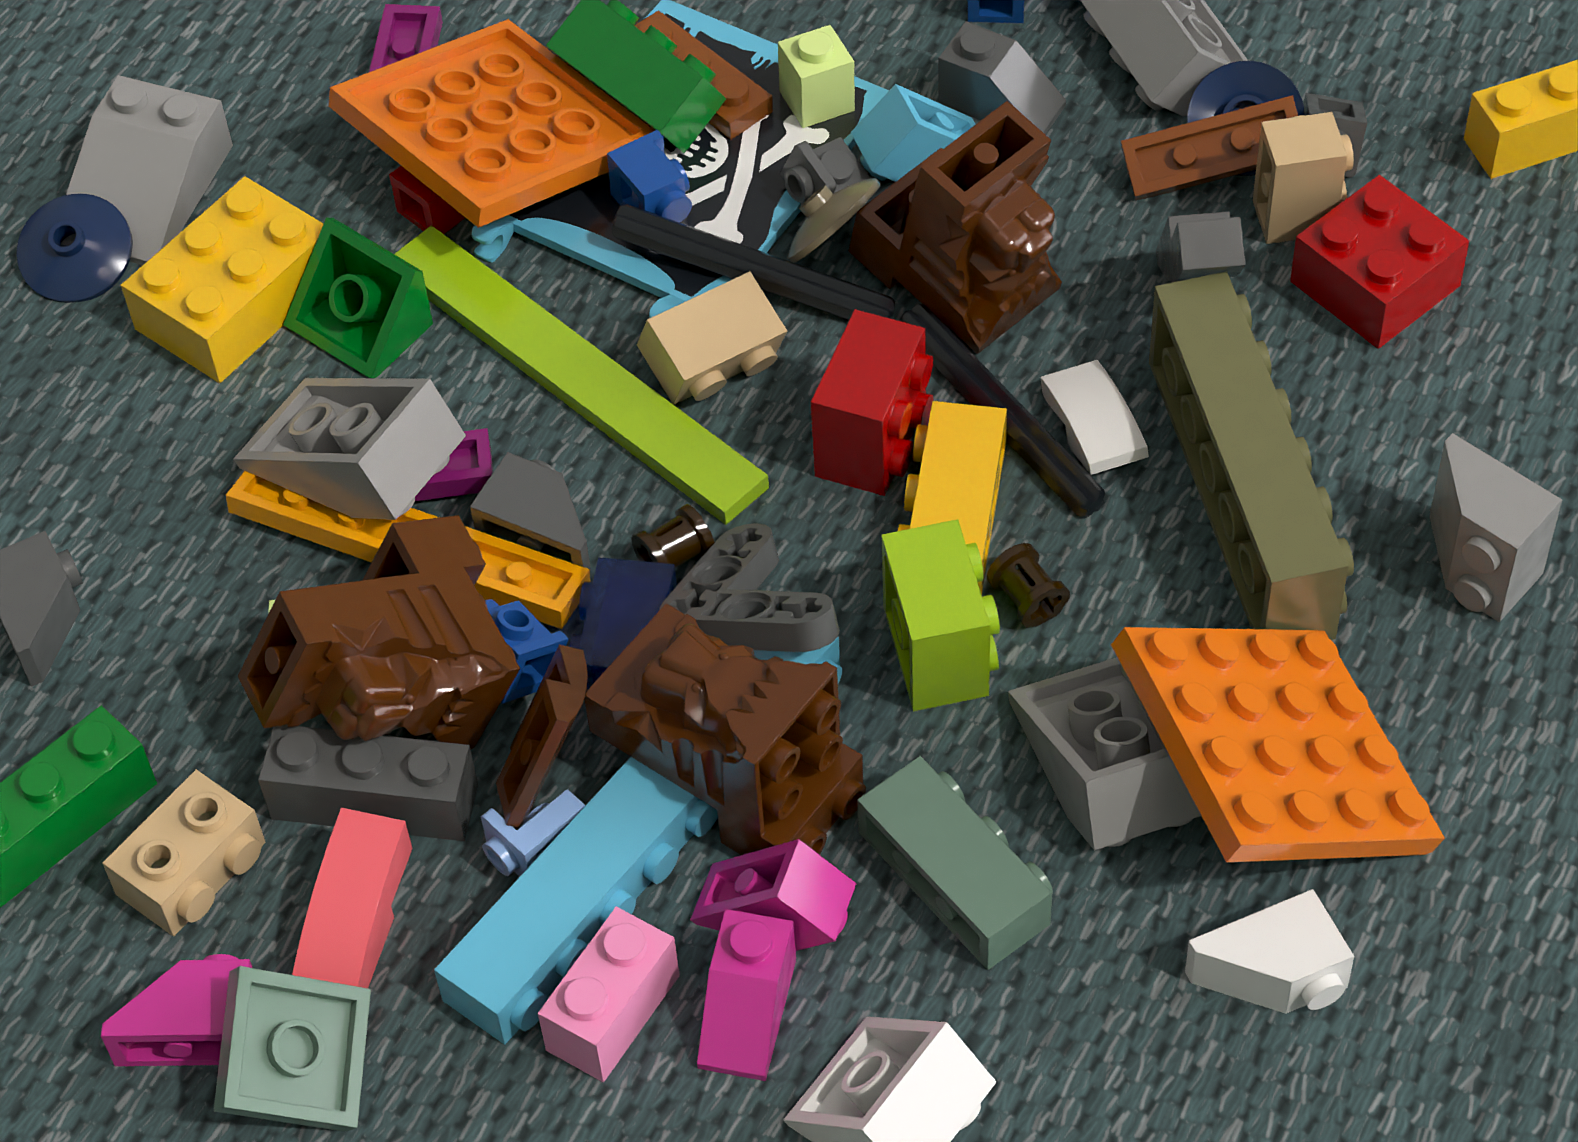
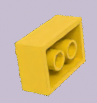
(224, 279)

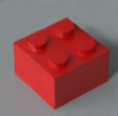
(1379, 261)
(871, 403)

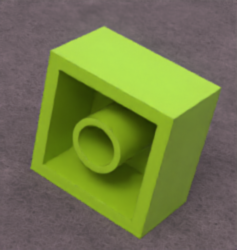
(938, 614)

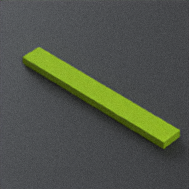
(585, 378)

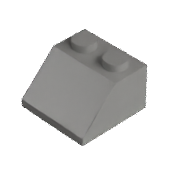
(1489, 528)

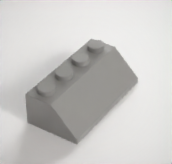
(1163, 45)

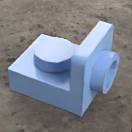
(517, 849)

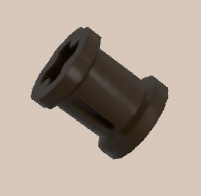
(675, 539)
(1028, 585)

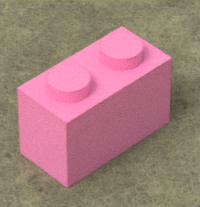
(609, 994)

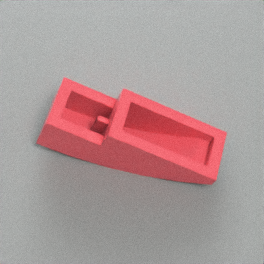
(353, 899)

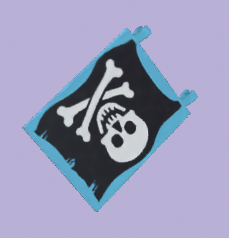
(731, 182)

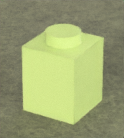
(816, 76)

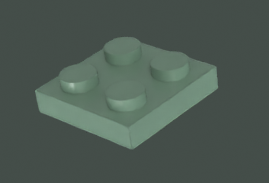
(292, 1049)

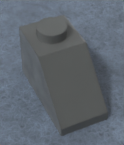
(987, 69)
(531, 508)
(37, 601)

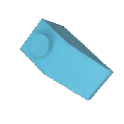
(905, 132)

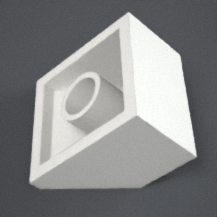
(894, 1086)

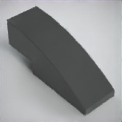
(1200, 246)

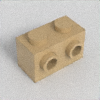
(1299, 173)
(712, 339)
(185, 853)

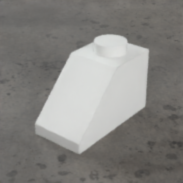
(1275, 957)

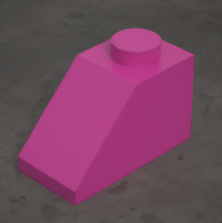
(779, 883)
(746, 994)
(175, 1017)

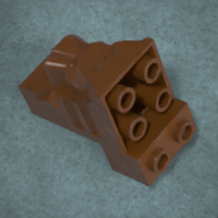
(967, 229)
(389, 649)
(732, 731)

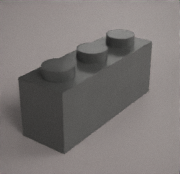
(316, 773)

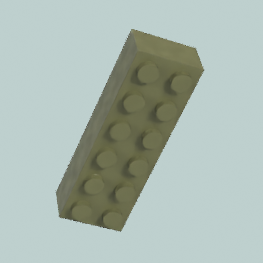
(1247, 458)

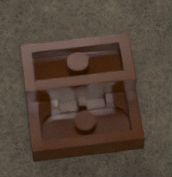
(542, 733)

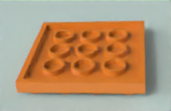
(489, 121)
(1276, 744)

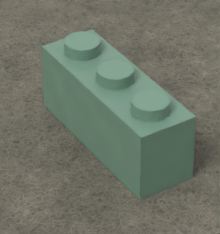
(956, 861)

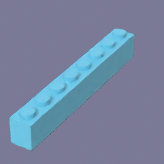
(557, 906)

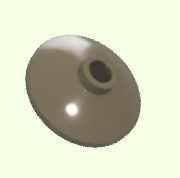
(828, 213)

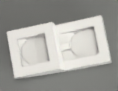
(1095, 417)

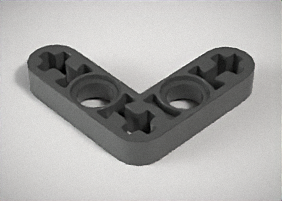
(728, 606)

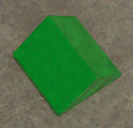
(359, 300)

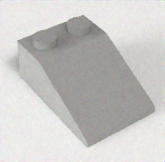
(151, 158)
(356, 443)
(1102, 754)

